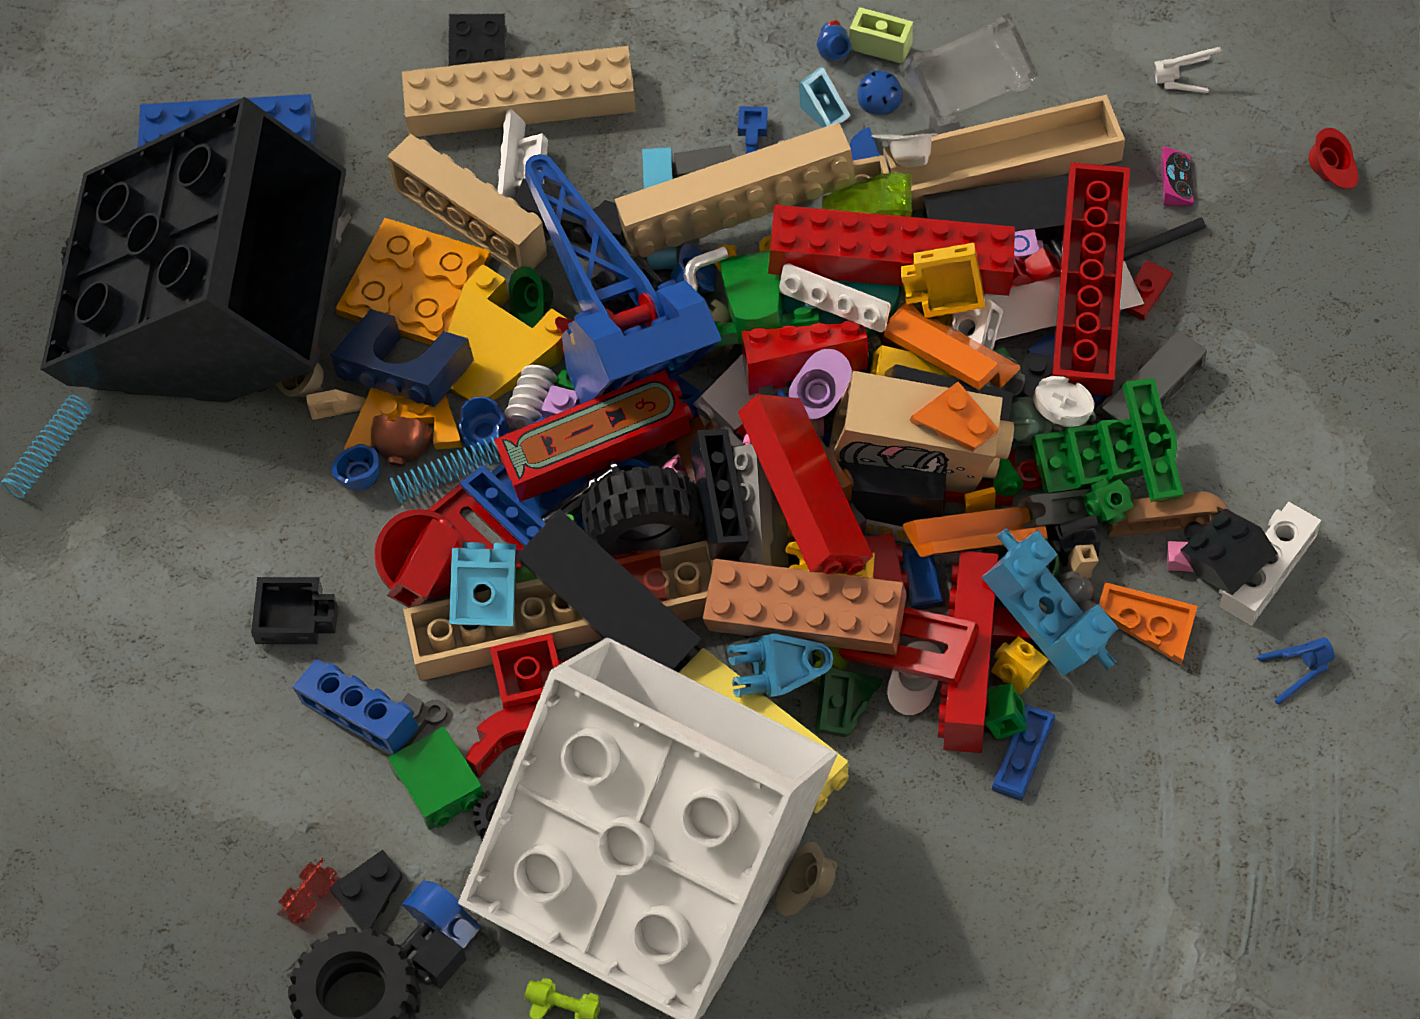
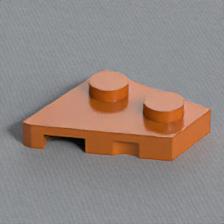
(957, 418)

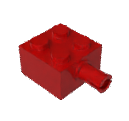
(524, 668)

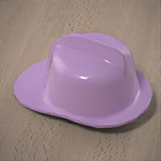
(821, 382)

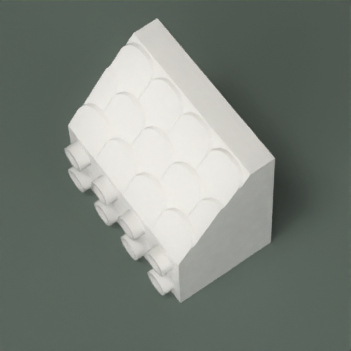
(645, 826)

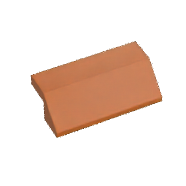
(950, 350)
(968, 531)

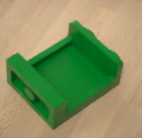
(437, 778)

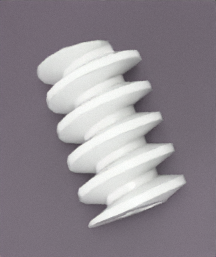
(529, 395)

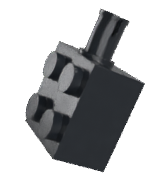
(1227, 550)

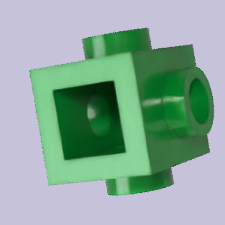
(1108, 500)

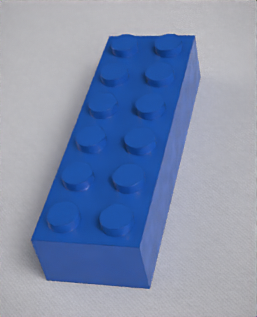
(291, 110)

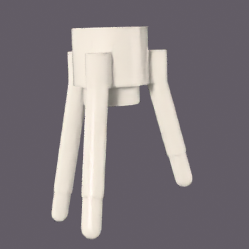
(1168, 70)

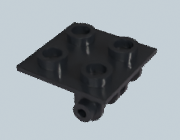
(476, 38)

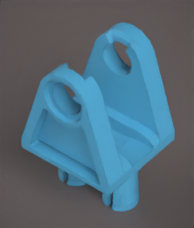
(778, 664)

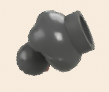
(1079, 589)

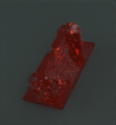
(297, 901)

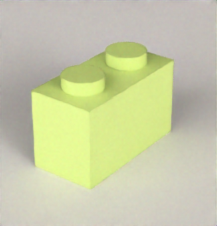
(881, 35)

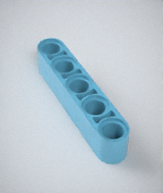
(656, 170)

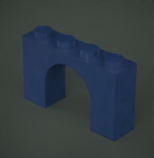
(420, 380)

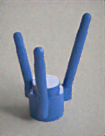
(1313, 653)

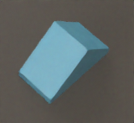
(821, 99)

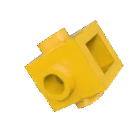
(1018, 664)

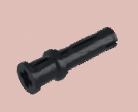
(573, 504)

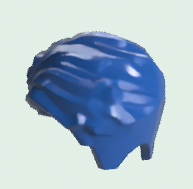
(480, 420)

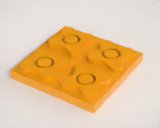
(411, 278)

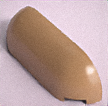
(1168, 514)

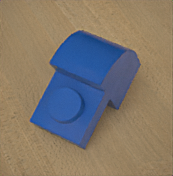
(441, 911)

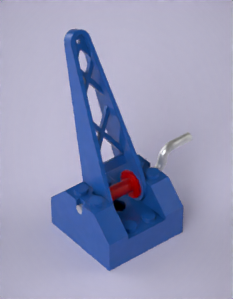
(595, 350)

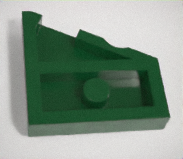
(842, 700)

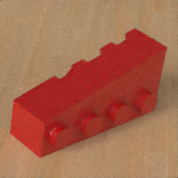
(780, 353)

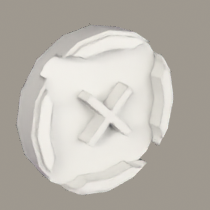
(1063, 401)

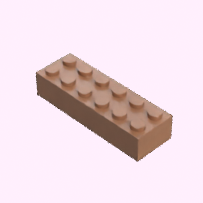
(805, 606)

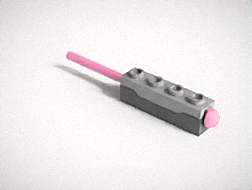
(761, 510)

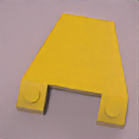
(498, 339)

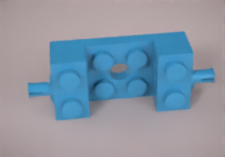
(1066, 631)

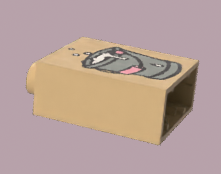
(876, 430)

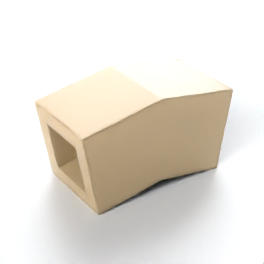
(1083, 560)

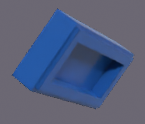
(923, 580)

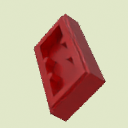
(1150, 283)

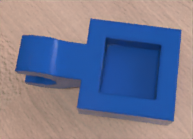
(752, 123)

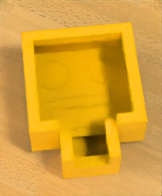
(944, 280)

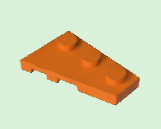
(1151, 619)

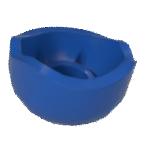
(879, 87)
(358, 474)

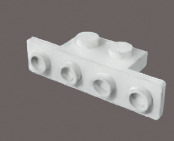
(516, 152)
(834, 297)

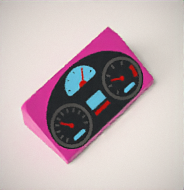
(1176, 178)

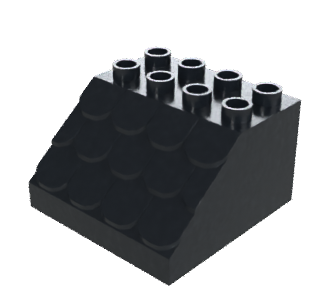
(199, 262)

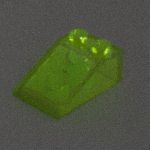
(876, 195)

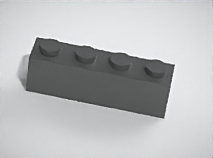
(1172, 367)

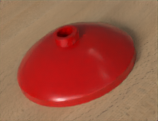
(397, 541)

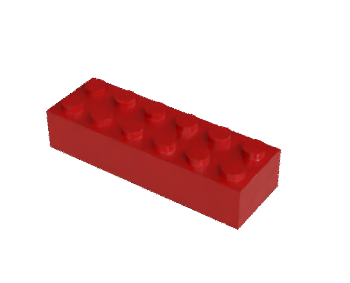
(965, 703)

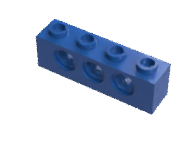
(356, 706)

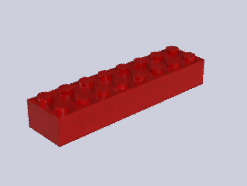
(877, 245)
(1091, 276)

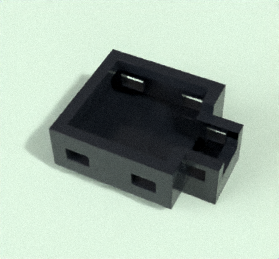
(292, 611)

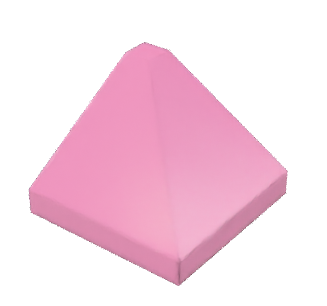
(1175, 558)

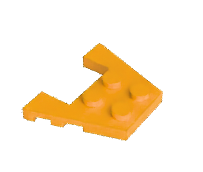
(383, 403)

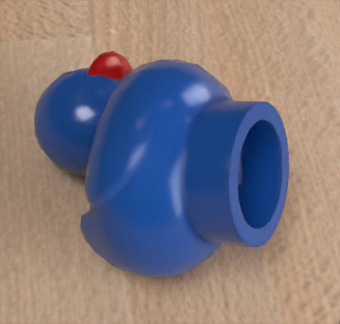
(833, 41)

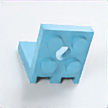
(477, 566)

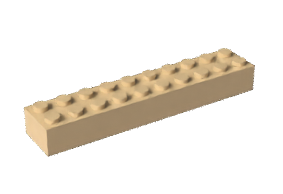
(454, 648)

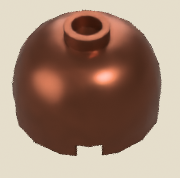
(400, 439)

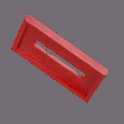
(459, 500)
(931, 627)

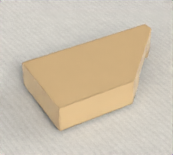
(333, 403)

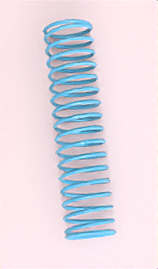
(47, 445)
(468, 457)

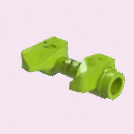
(544, 996)

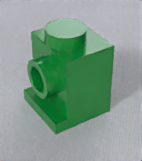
(1005, 711)

